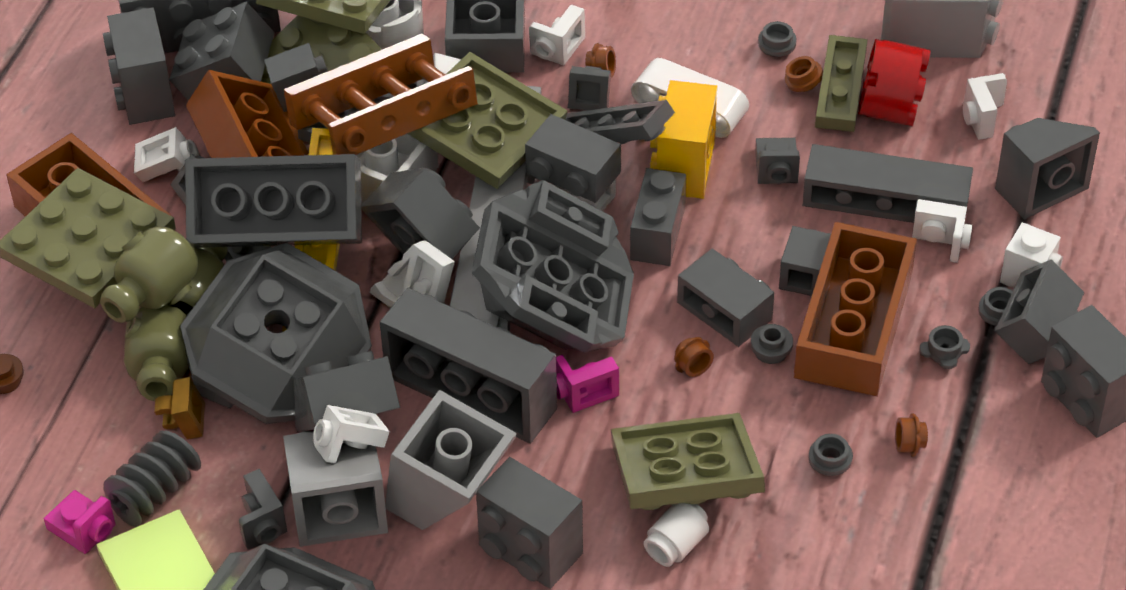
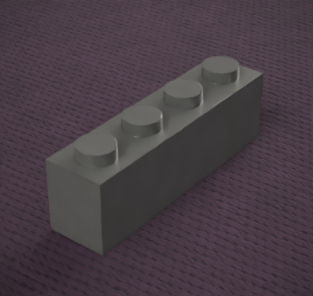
(880, 183)

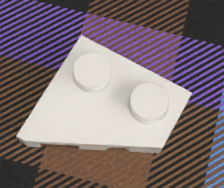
(421, 269)

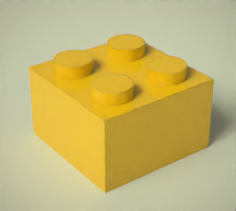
(688, 135)

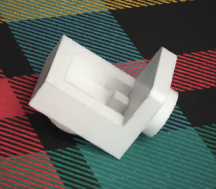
(981, 103)

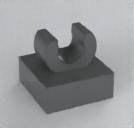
(588, 88)

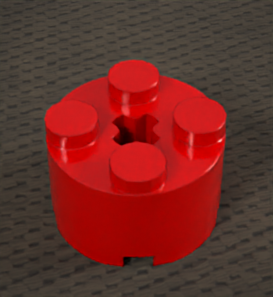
(894, 82)

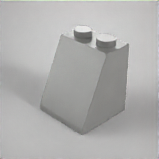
(943, 26)
(443, 461)
(334, 498)

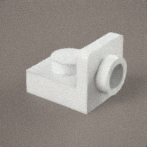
(561, 39)
(162, 154)
(942, 224)
(347, 426)

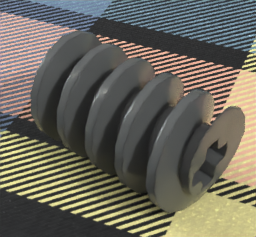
(149, 475)

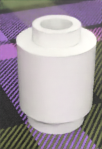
(676, 533)

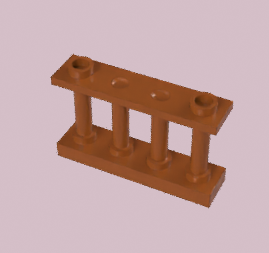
(374, 76)

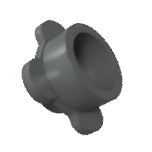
(945, 346)

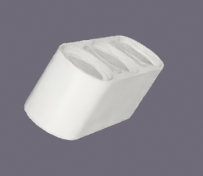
(654, 81)

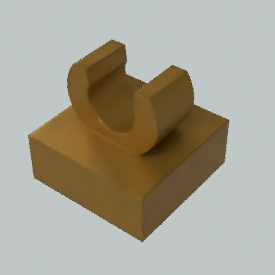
(182, 409)

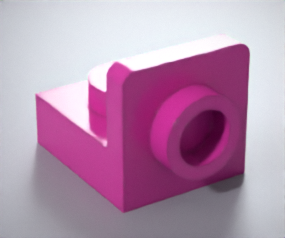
(588, 384)
(81, 521)

